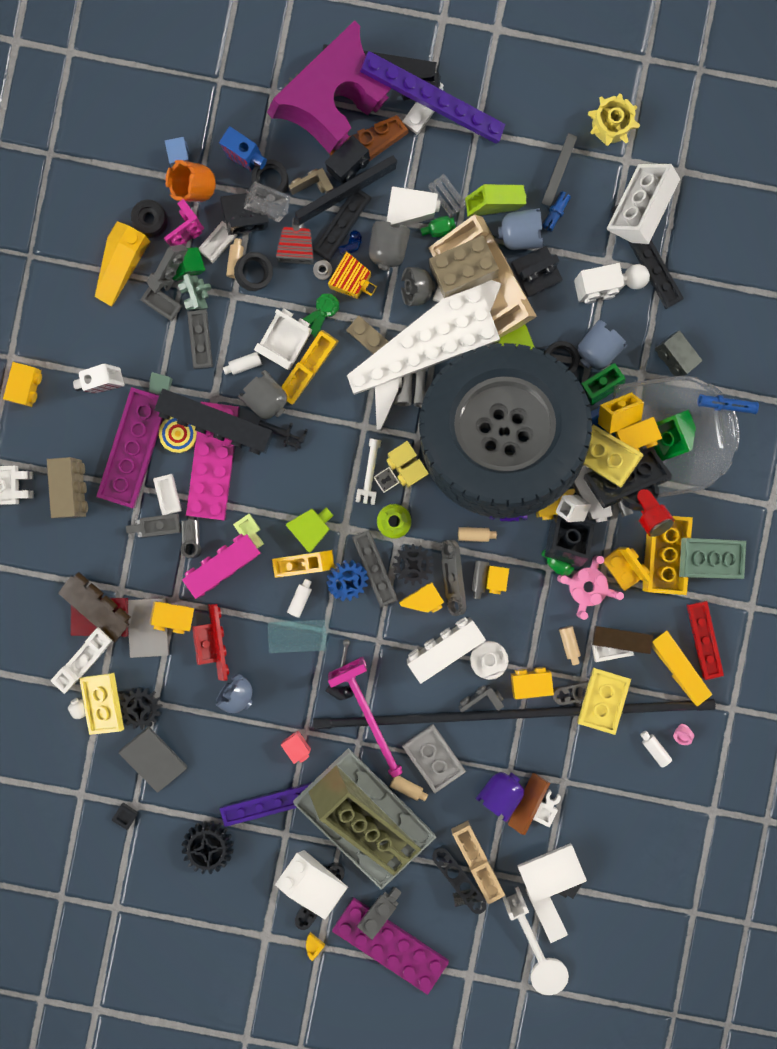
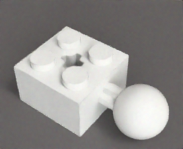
(608, 281)

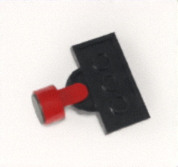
(638, 492)

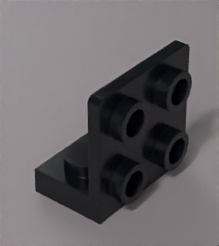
(239, 219)

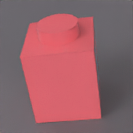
(296, 747)

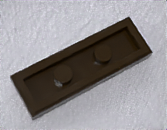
(622, 640)

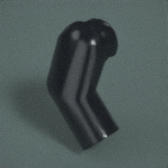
(340, 693)

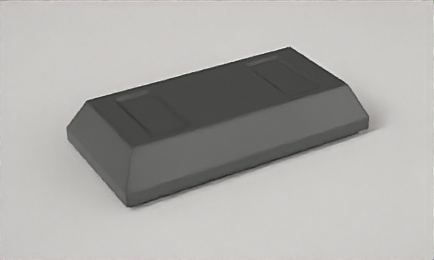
(161, 303)

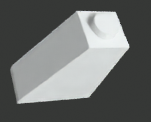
(411, 206)

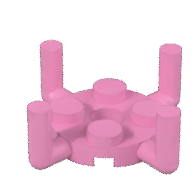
(599, 591)

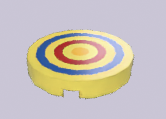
(177, 437)

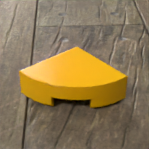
(313, 946)

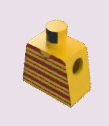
(351, 278)

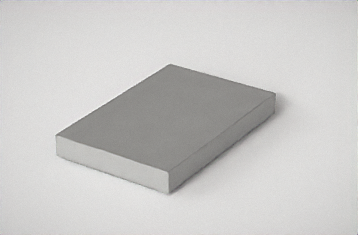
(143, 639)
(433, 758)

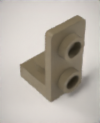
(313, 176)

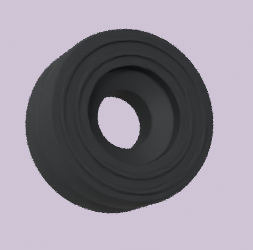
(146, 207)

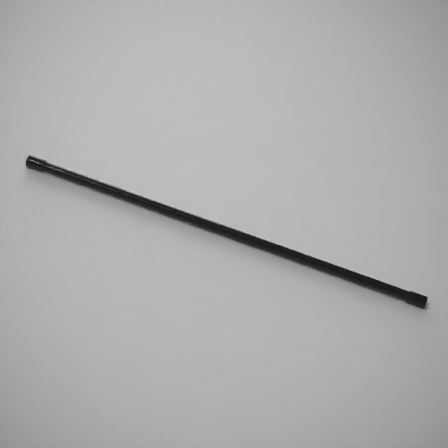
(328, 722)

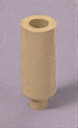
(235, 253)
(475, 534)
(570, 644)
(408, 788)

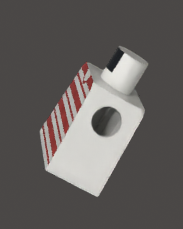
(99, 379)

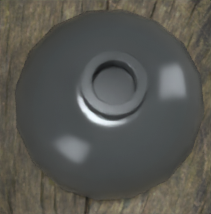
(417, 286)

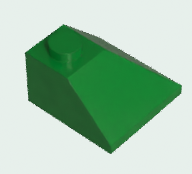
(676, 435)

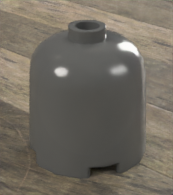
(388, 244)
(264, 396)

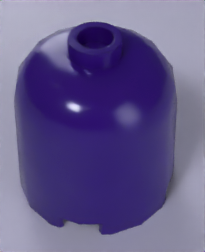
(502, 794)

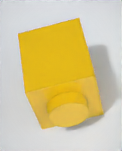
(497, 579)

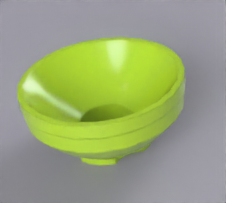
(386, 513)

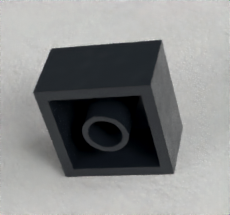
(569, 541)

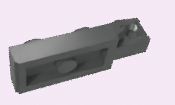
(156, 525)
(379, 913)

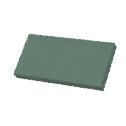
(712, 558)

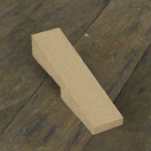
(478, 862)

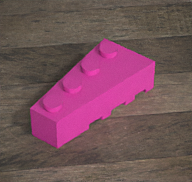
(221, 566)

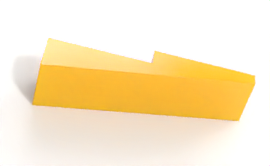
(309, 365)
(681, 668)

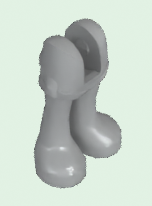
(405, 396)

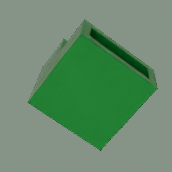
(191, 265)

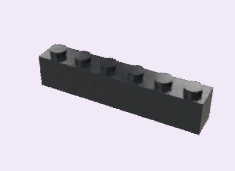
(214, 421)

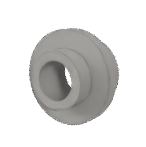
(325, 275)

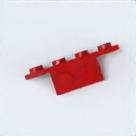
(209, 643)

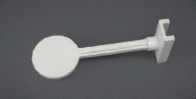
(549, 974)

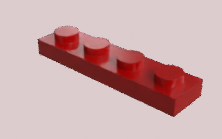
(705, 640)

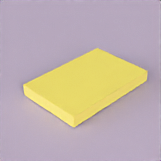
(611, 457)
(604, 701)
(101, 703)

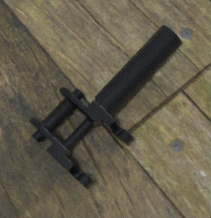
(282, 432)

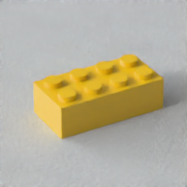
(663, 559)

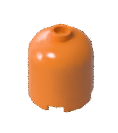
(190, 181)

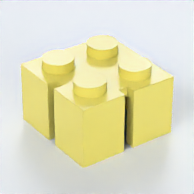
(405, 462)

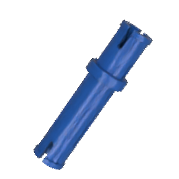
(706, 401)

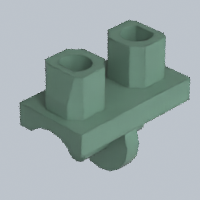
(197, 292)

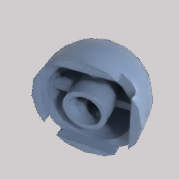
(235, 696)

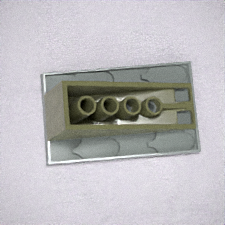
(364, 819)

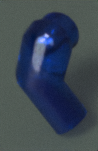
(353, 244)

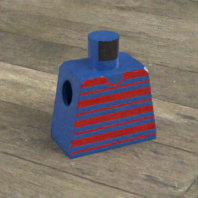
(242, 150)

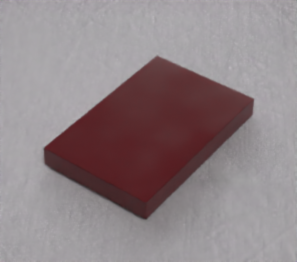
(83, 627)

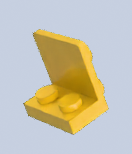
(625, 567)

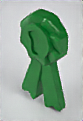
(326, 306)

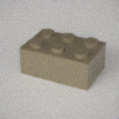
(464, 267)
(67, 488)

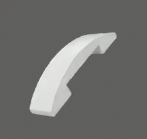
(82, 660)

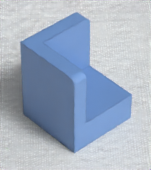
(176, 150)

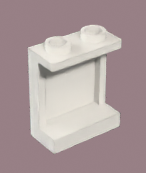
(284, 339)

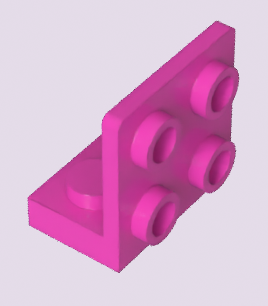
(189, 229)

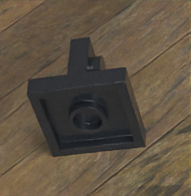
(537, 271)

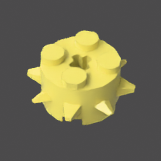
(609, 110)

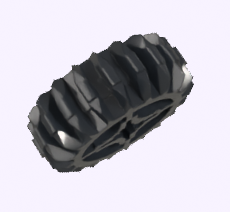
(199, 849)

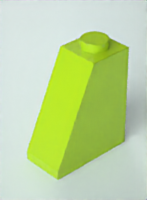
(495, 199)

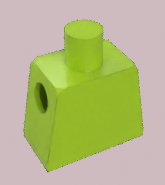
(310, 527)

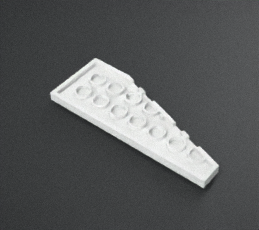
(437, 336)

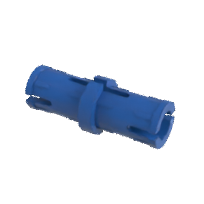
(556, 211)

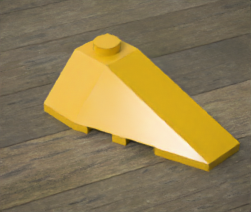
(121, 256)

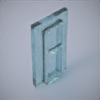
(297, 636)

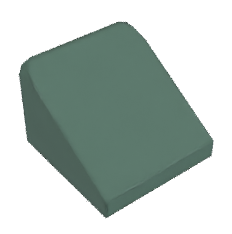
(158, 382)

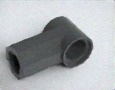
(190, 536)

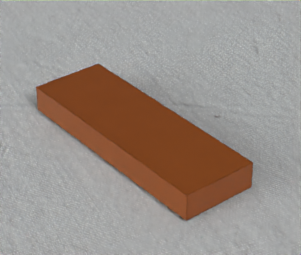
(529, 804)

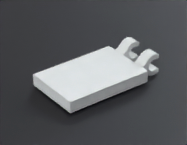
(10, 485)

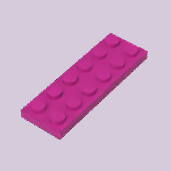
(211, 472)

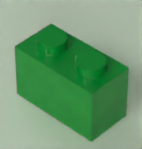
(603, 384)

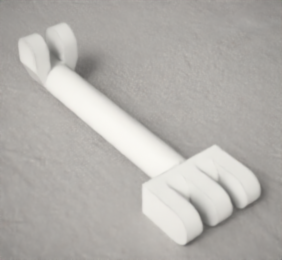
(374, 445)

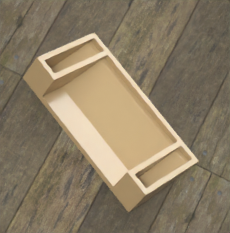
(511, 305)

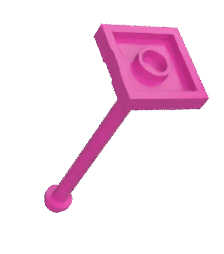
(348, 674)

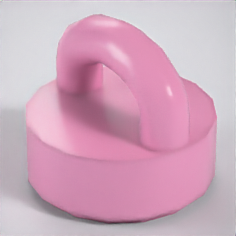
(683, 735)

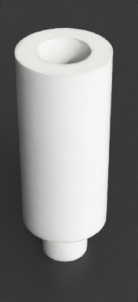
(242, 364)
(300, 598)
(655, 749)

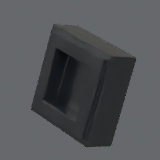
(125, 816)

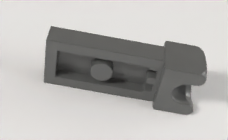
(167, 268)

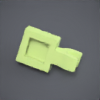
(248, 526)

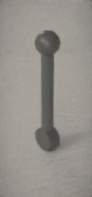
(346, 643)

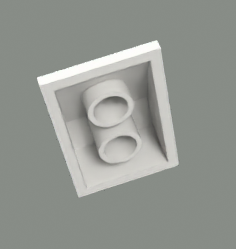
(311, 884)

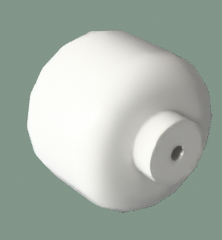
(77, 708)

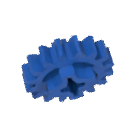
(346, 588)

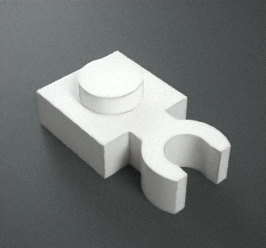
(546, 810)

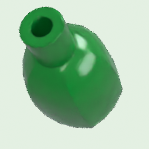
(439, 227)
(559, 566)

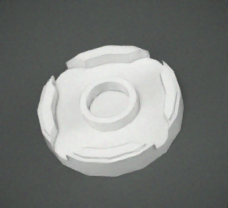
(489, 660)

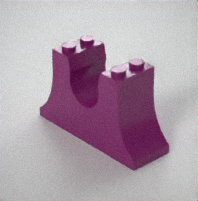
(333, 73)

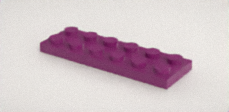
(131, 449)
(392, 948)

